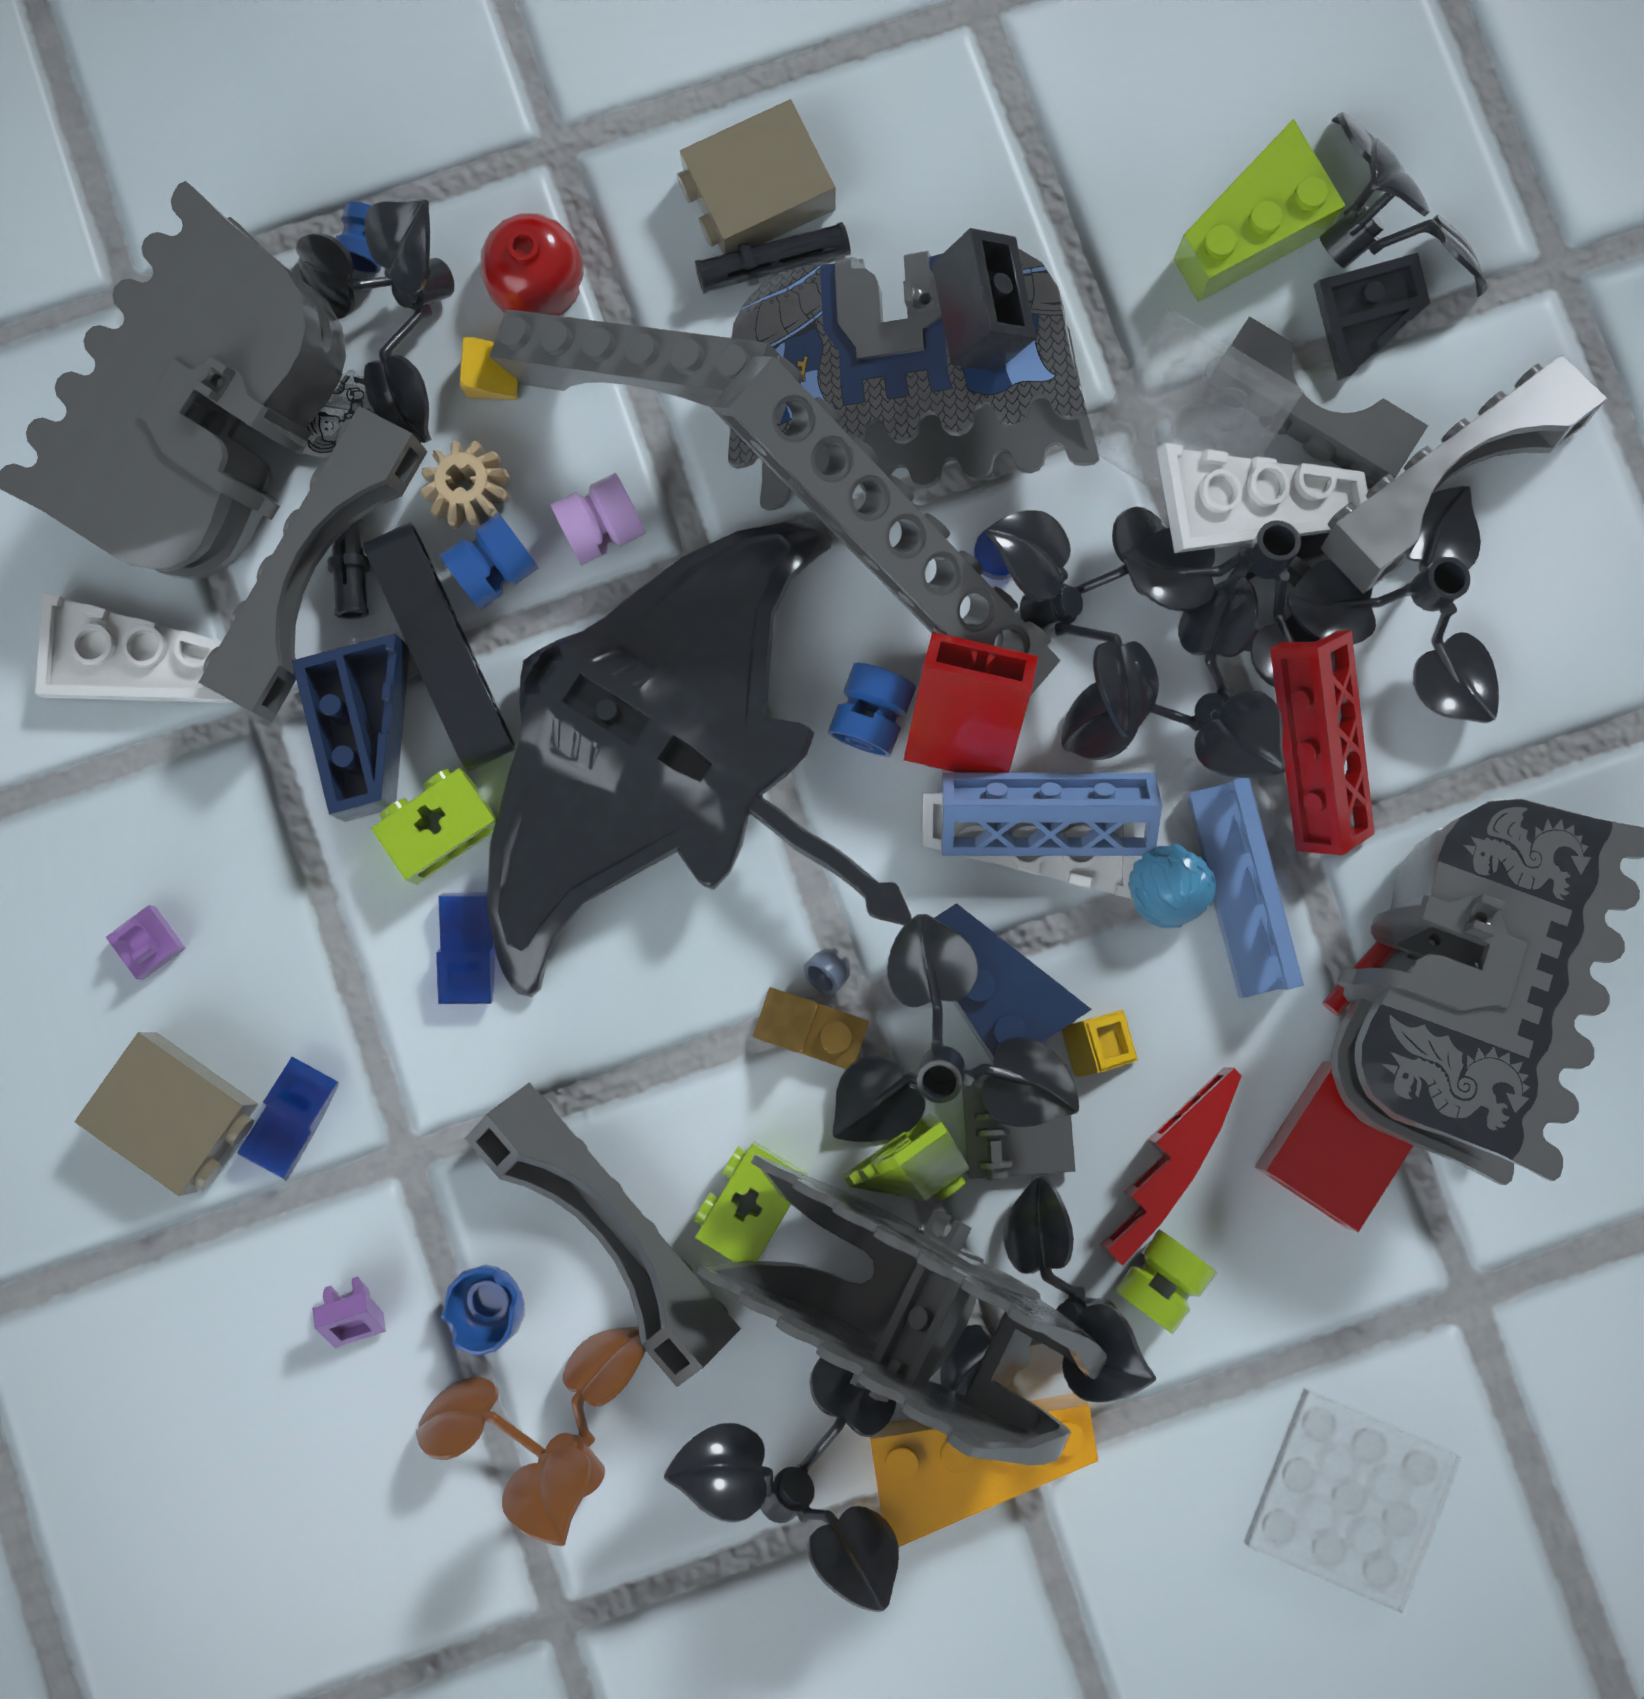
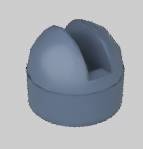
(827, 971)

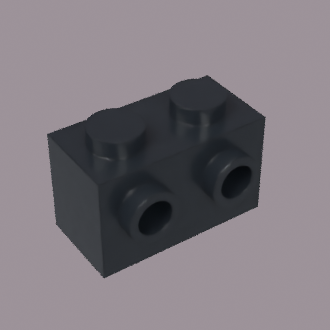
(983, 300)

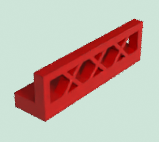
(1319, 745)

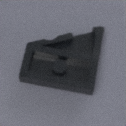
(1369, 308)

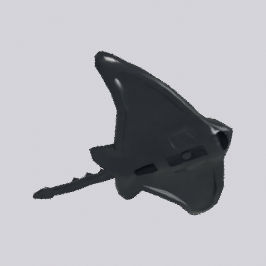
(654, 746)

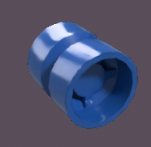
(489, 561)
(878, 692)

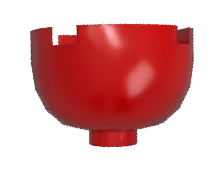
(531, 265)

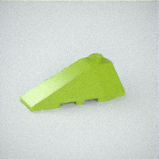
(913, 1164)

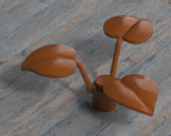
(547, 1493)

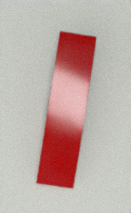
(1183, 1146)

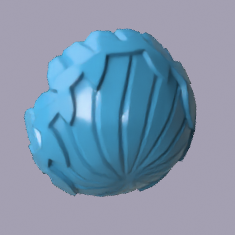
(1171, 886)

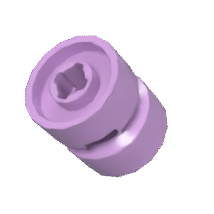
(598, 519)

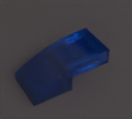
(465, 950)
(289, 1119)

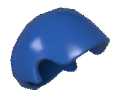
(483, 1309)

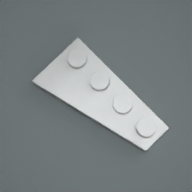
(1228, 498)
(117, 657)
(1094, 872)

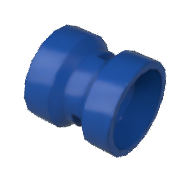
(354, 237)

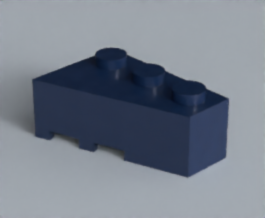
(356, 722)
(1010, 991)

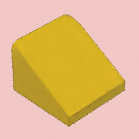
(483, 376)
(1099, 1044)

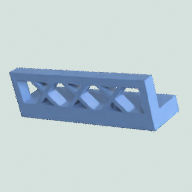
(1051, 804)
(1246, 888)

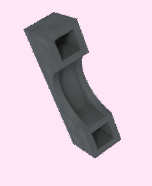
(1363, 441)

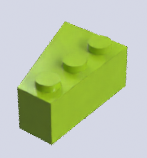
(1261, 216)

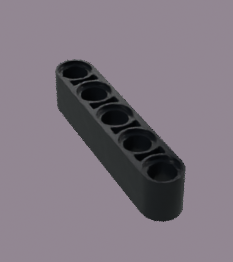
(439, 646)

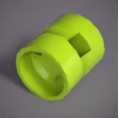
(1178, 1266)

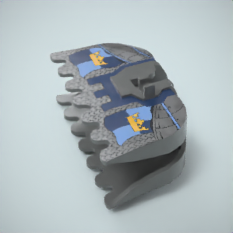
(898, 379)

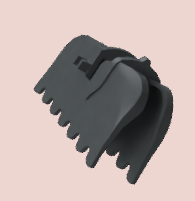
(148, 434)

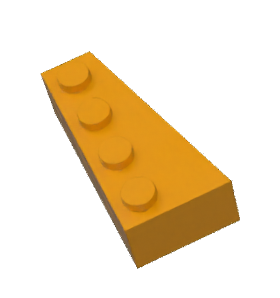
(934, 1485)

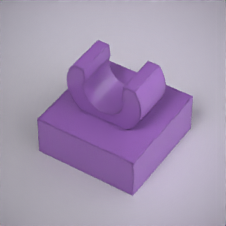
(145, 942)
(348, 1318)

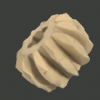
(473, 467)

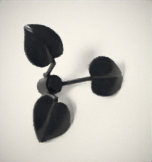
(1361, 226)
(400, 243)
(1035, 555)
(1186, 582)
(1459, 674)
(1236, 732)
(1022, 1086)
(1042, 1239)
(727, 1481)

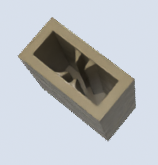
(756, 179)
(168, 1114)

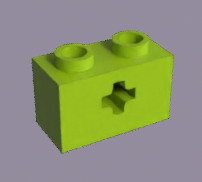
(464, 823)
(730, 1232)

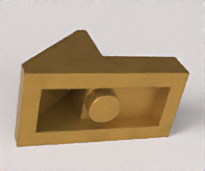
(810, 1028)

